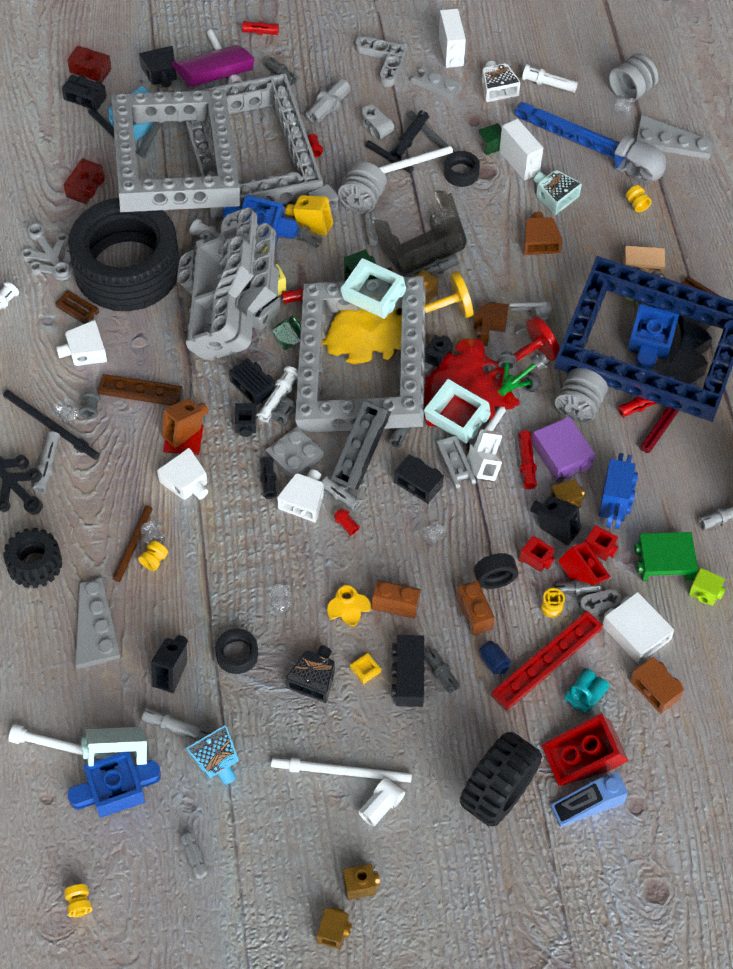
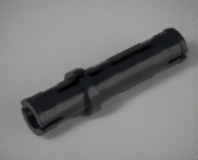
(406, 139)

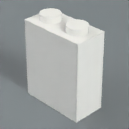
(451, 38)
(521, 149)
(637, 627)

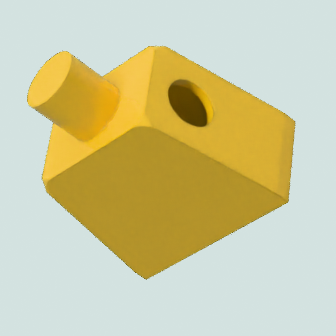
(312, 212)

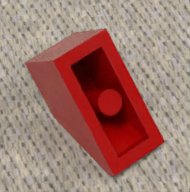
(583, 565)

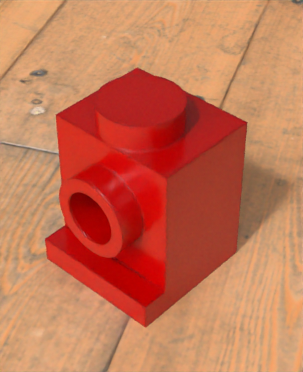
(602, 543)
(537, 554)

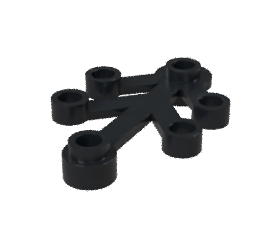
(11, 480)

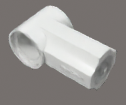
(385, 796)

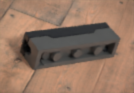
(361, 445)

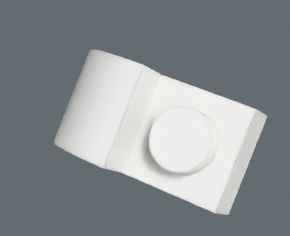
(483, 456)

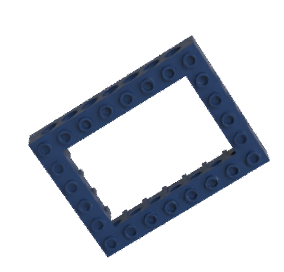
(663, 294)

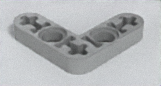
(391, 57)

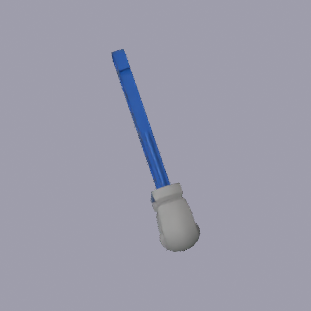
(636, 158)

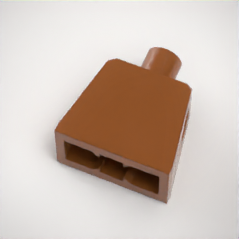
(541, 235)
(182, 421)

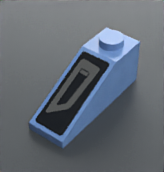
(590, 799)

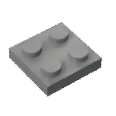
(295, 453)

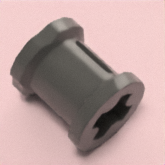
(89, 406)
(284, 411)

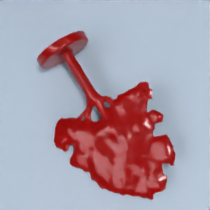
(467, 372)

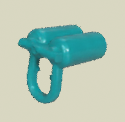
(586, 691)

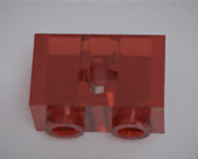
(89, 64)
(84, 181)

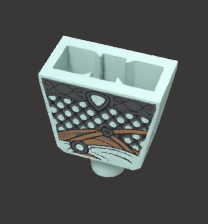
(557, 190)

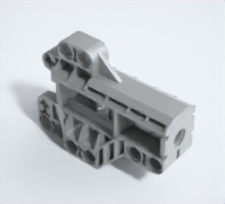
(218, 280)

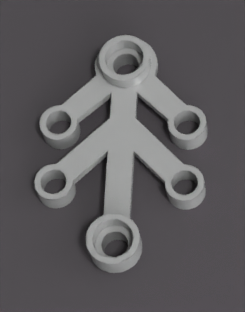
(60, 270)

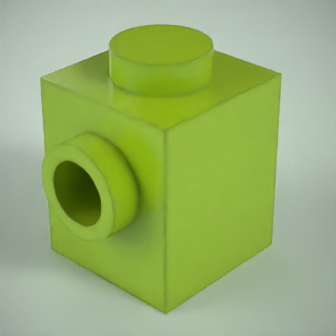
(707, 587)

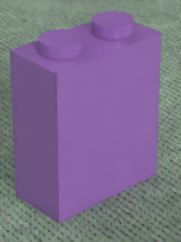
(563, 449)

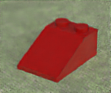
(585, 751)

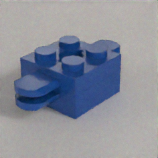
(270, 213)
(652, 335)
(618, 490)
(114, 784)

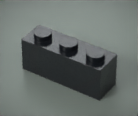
(408, 670)

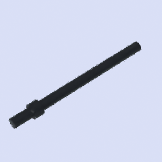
(79, 444)

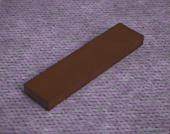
(140, 390)

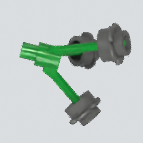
(530, 381)

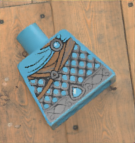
(215, 755)

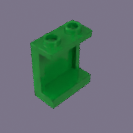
(666, 555)

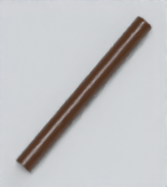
(132, 544)

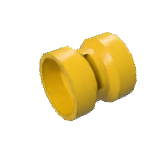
(638, 198)
(153, 555)
(552, 602)
(78, 900)

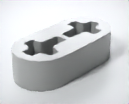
(600, 602)

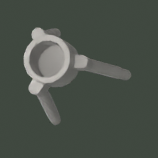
(539, 309)

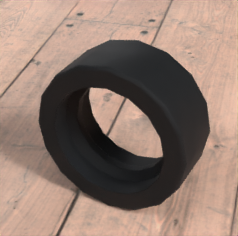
(461, 179)
(496, 570)
(232, 636)

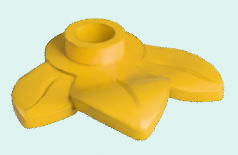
(350, 608)

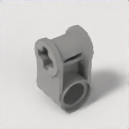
(376, 122)

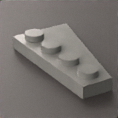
(672, 139)
(95, 627)

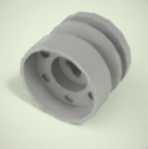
(634, 77)
(362, 187)
(581, 395)

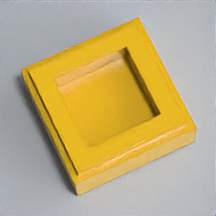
(365, 668)

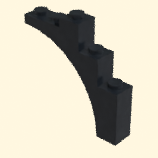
(689, 363)

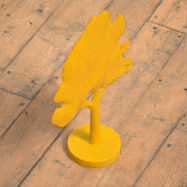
(364, 332)

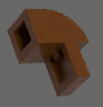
(490, 318)

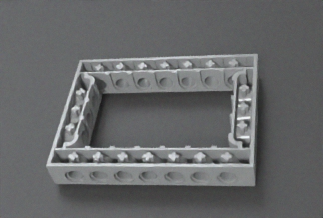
(252, 95)
(175, 193)
(340, 415)

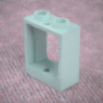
(357, 279)
(440, 401)

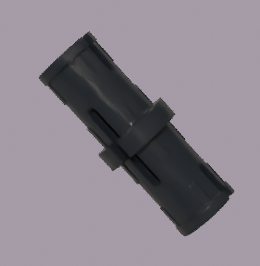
(268, 478)

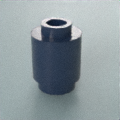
(494, 658)

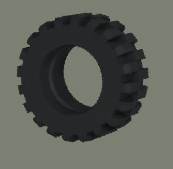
(500, 778)

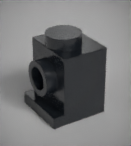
(438, 350)
(245, 420)

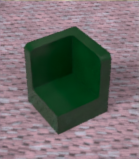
(491, 136)

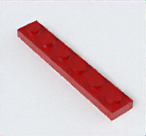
(546, 660)

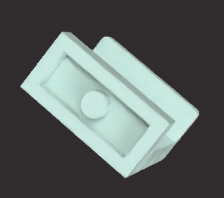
(114, 741)

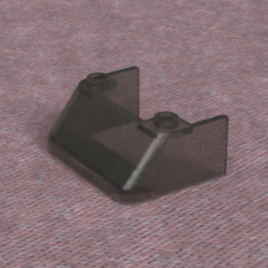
(443, 240)

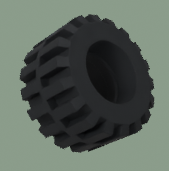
(29, 543)

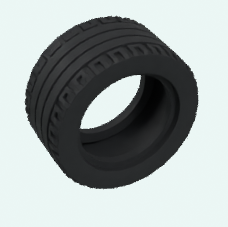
(129, 286)

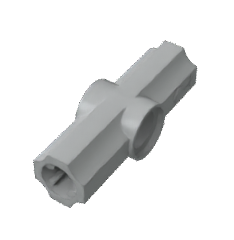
(328, 101)

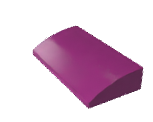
(214, 65)

